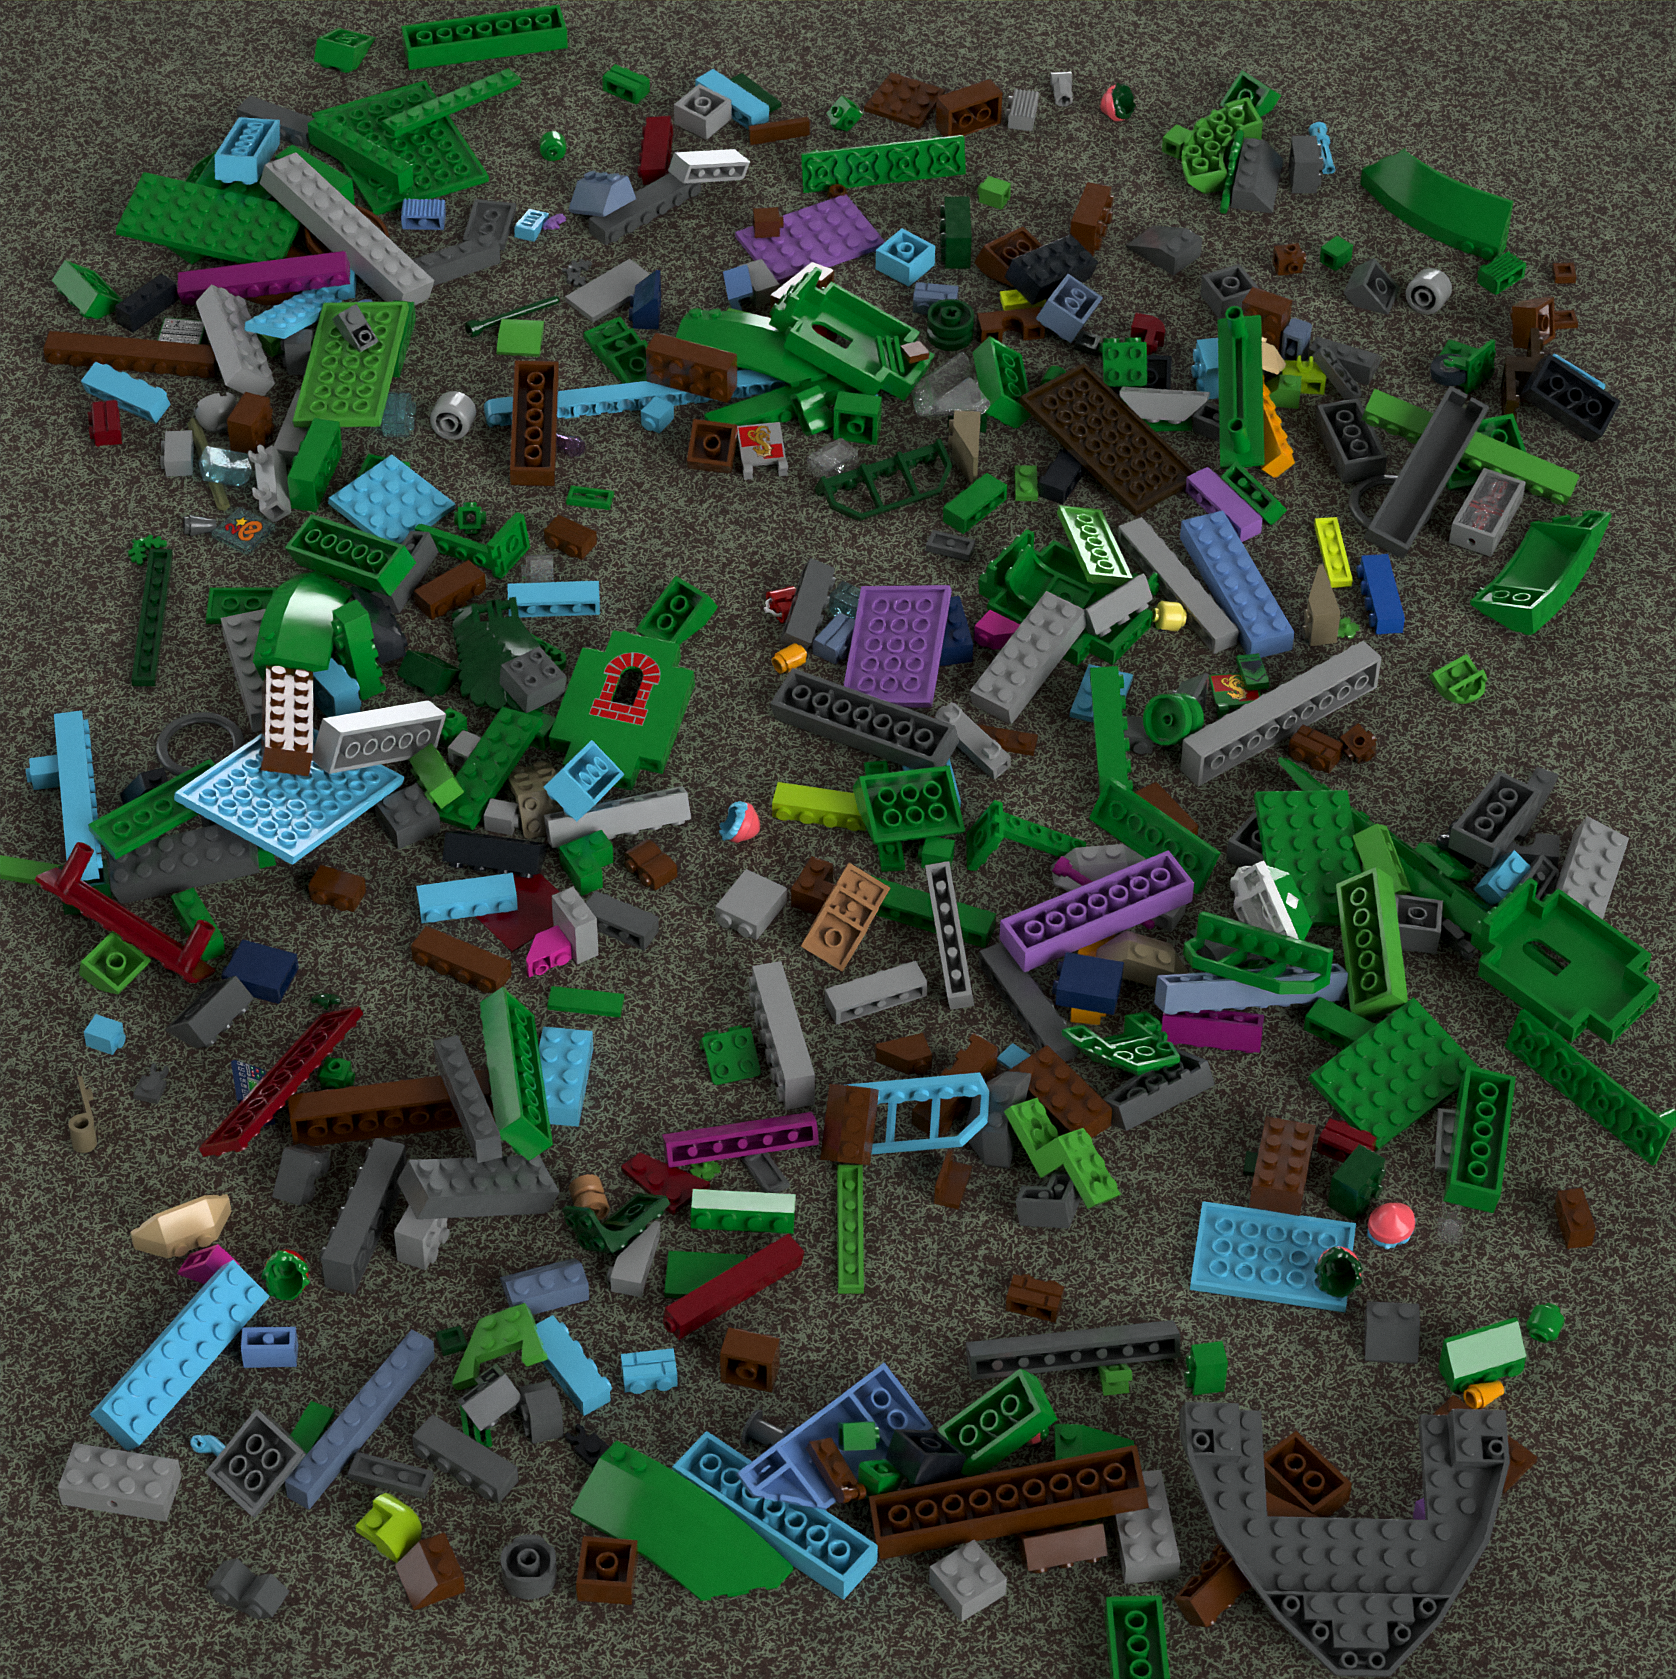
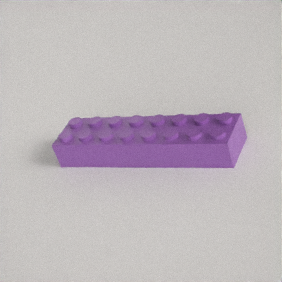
(1096, 911)

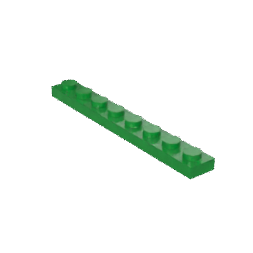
(451, 102)

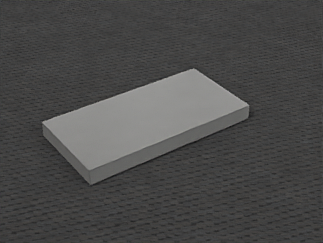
(607, 291)

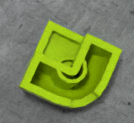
(391, 1527)

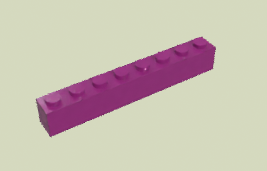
(268, 277)

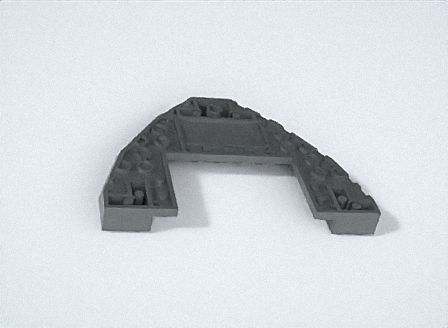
(1353, 1586)

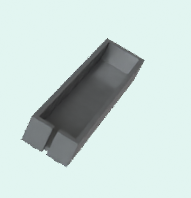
(1426, 473)

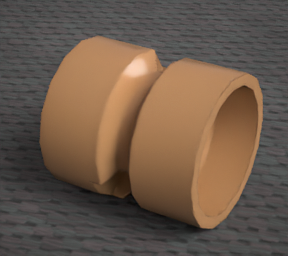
(589, 1193)

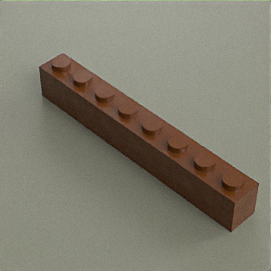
(131, 354)

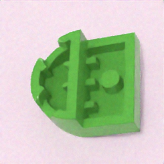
(1460, 681)

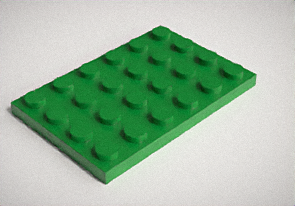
(1311, 840)
(1393, 1073)

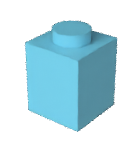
(657, 414)
(43, 772)
(104, 1034)

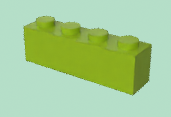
(816, 806)

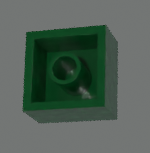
(1357, 1183)

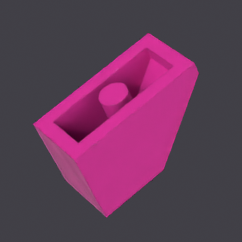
(994, 630)
(204, 1263)

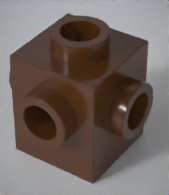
(1288, 259)
(1359, 744)

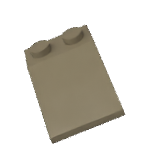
(965, 442)
(1322, 612)

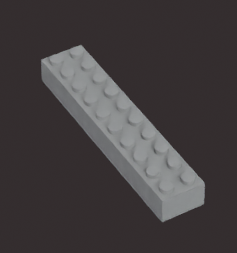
(345, 229)
(1280, 713)

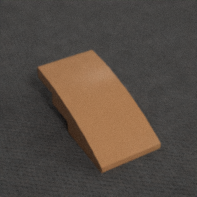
(845, 917)

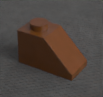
(905, 1054)

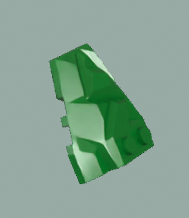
(1136, 1050)

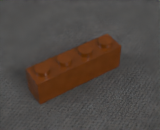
(460, 960)

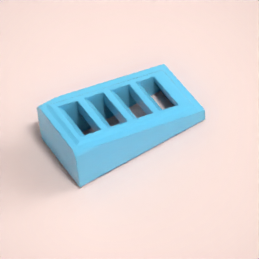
(530, 225)

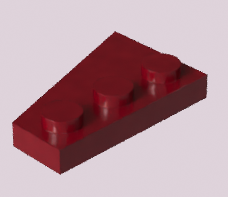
(659, 1179)

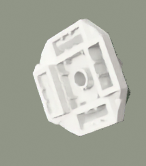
(1271, 902)

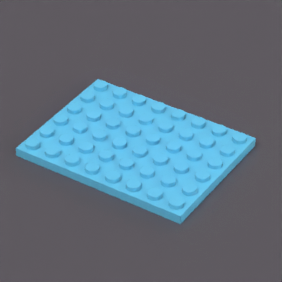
(284, 810)

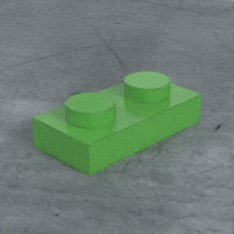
(1026, 483)

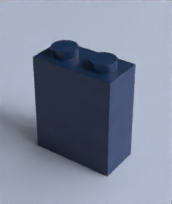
(262, 970)
(1088, 983)

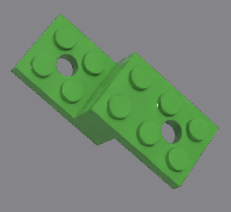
(1069, 1152)

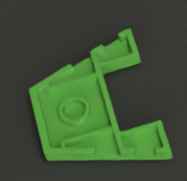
(498, 1336)

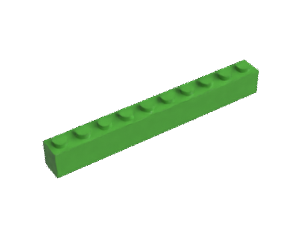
(1483, 451)

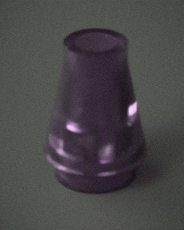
(570, 445)

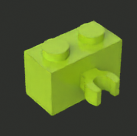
(1312, 378)

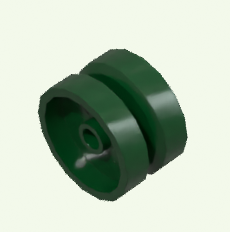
(950, 324)

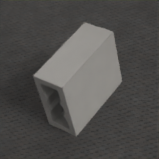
(750, 904)
(576, 923)

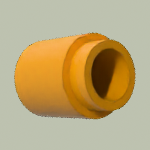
(789, 658)

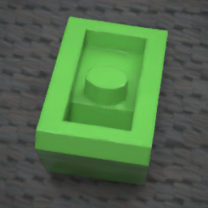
(1115, 1378)

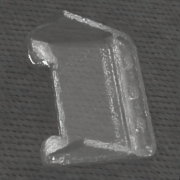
(950, 389)

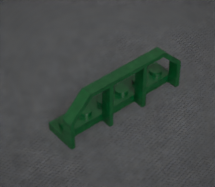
(886, 467)

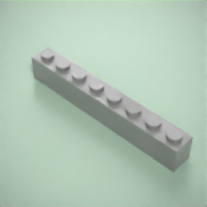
(1178, 585)

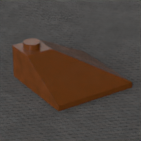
(997, 255)

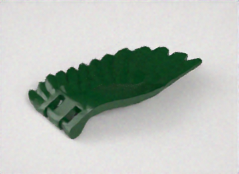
(486, 647)

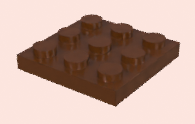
(904, 100)

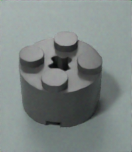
(528, 1567)

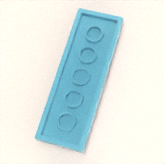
(290, 315)

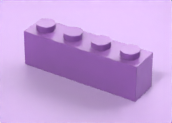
(1217, 496)

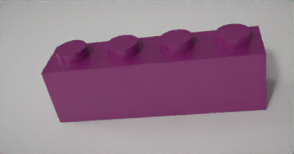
(1215, 1029)

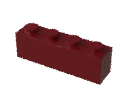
(655, 149)

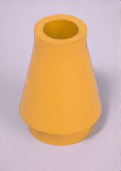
(1480, 1395)

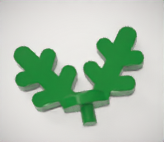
(137, 552)

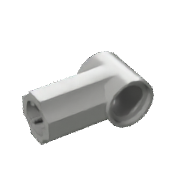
(1062, 87)

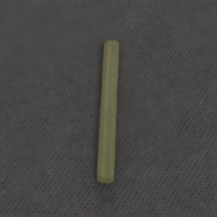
(200, 442)

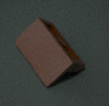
(951, 1182)

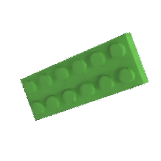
(1094, 545)

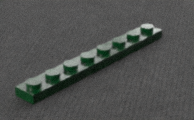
(152, 617)

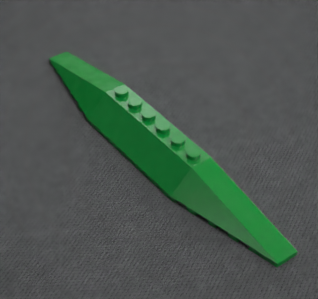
(1424, 881)

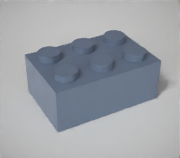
(1069, 308)

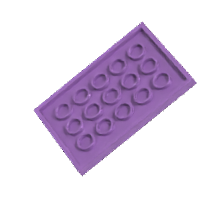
(816, 234)
(898, 643)

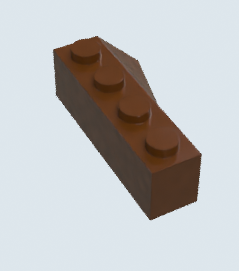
(1213, 1590)

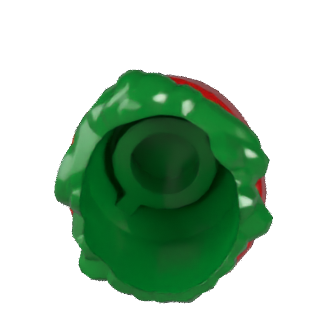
(285, 1274)

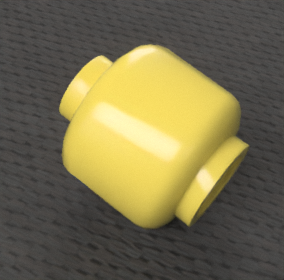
(1169, 616)

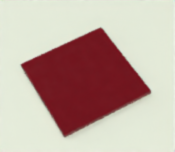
(532, 916)

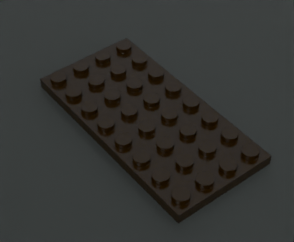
(1108, 439)

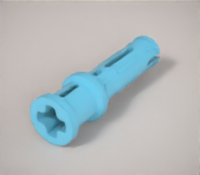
(1328, 166)

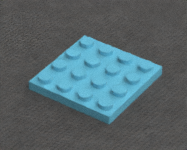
(391, 501)

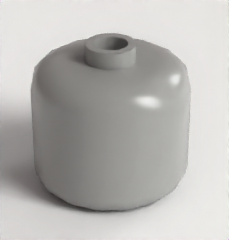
(1425, 287)
(453, 415)

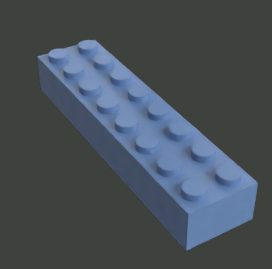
(1236, 584)

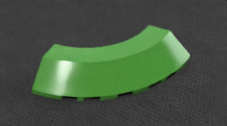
(1211, 143)

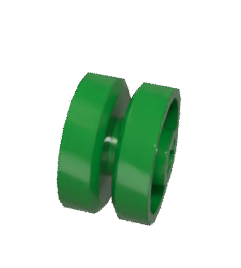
(1172, 718)

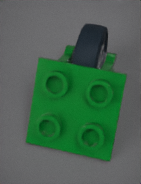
(1463, 371)

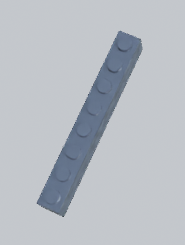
(1211, 992)
(359, 1419)

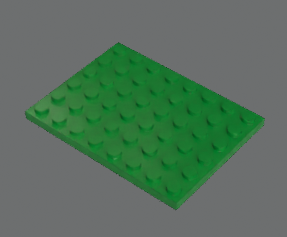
(436, 151)

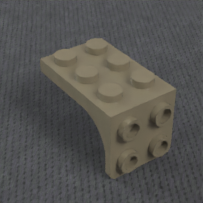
(531, 796)

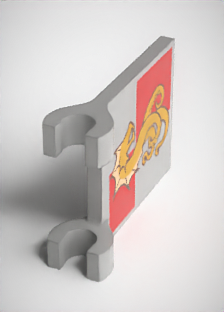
(761, 446)

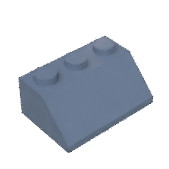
(601, 194)
(547, 1286)

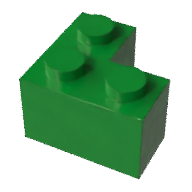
(584, 859)

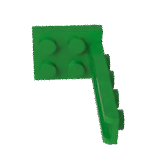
(497, 555)
(995, 825)

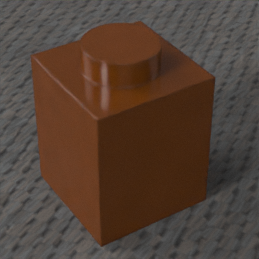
(767, 222)

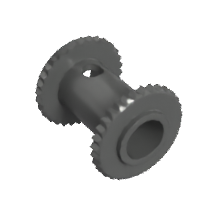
(763, 1431)

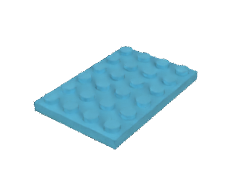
(1266, 1255)

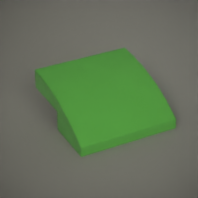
(520, 337)

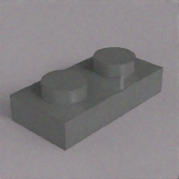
(950, 545)

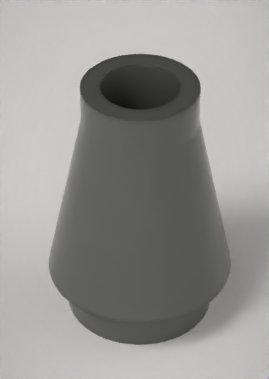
(198, 525)

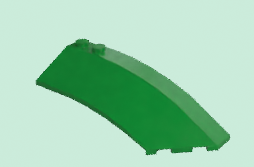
(1440, 205)
(752, 339)
(1543, 571)
(298, 624)
(677, 1526)

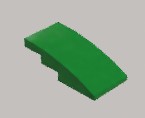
(619, 350)

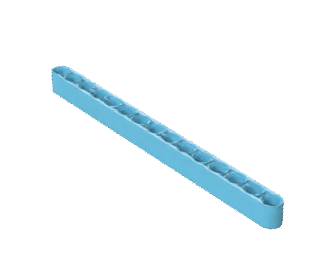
(628, 397)

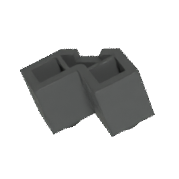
(244, 1591)

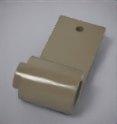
(82, 1125)

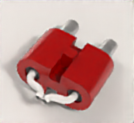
(780, 601)

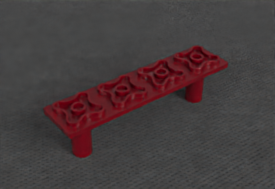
(133, 930)

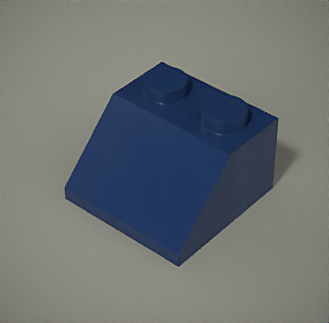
(646, 302)

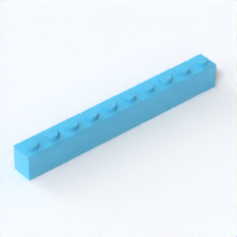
(77, 786)

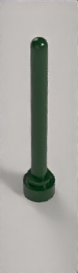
(477, 326)

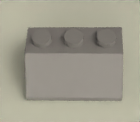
(1117, 606)

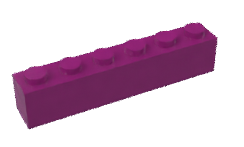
(740, 1139)

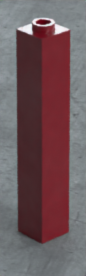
(733, 1287)

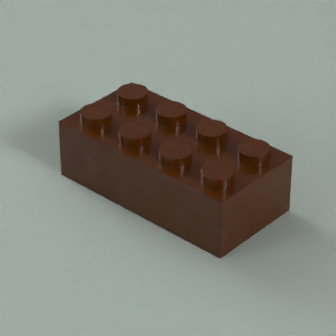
(691, 367)
(1064, 1094)
(1282, 1166)

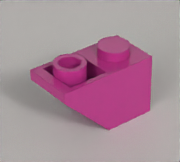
(548, 950)

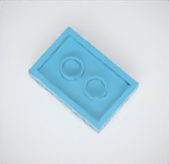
(1082, 704)

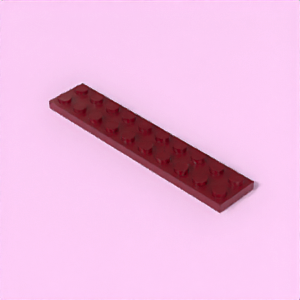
(280, 1082)

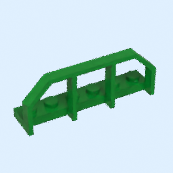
(1263, 943)

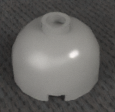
(214, 412)

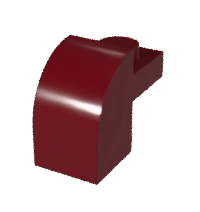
(1149, 330)

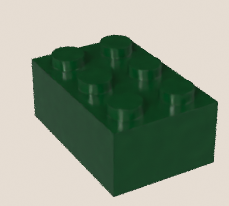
(955, 232)

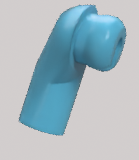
(207, 1444)

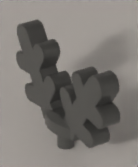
(577, 267)

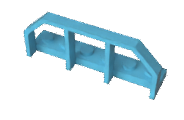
(927, 1088)

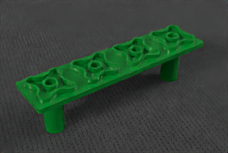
(883, 163)
(1240, 389)
(1590, 1087)

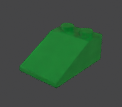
(342, 49)
(677, 613)
(1079, 1440)

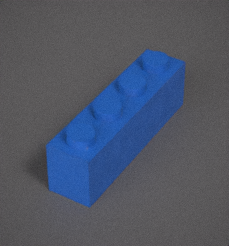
(1381, 594)

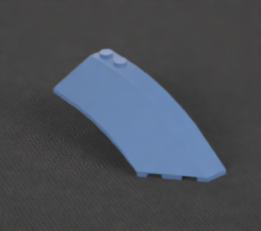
(787, 1469)

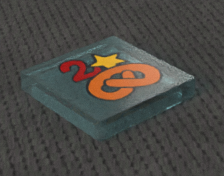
(243, 531)

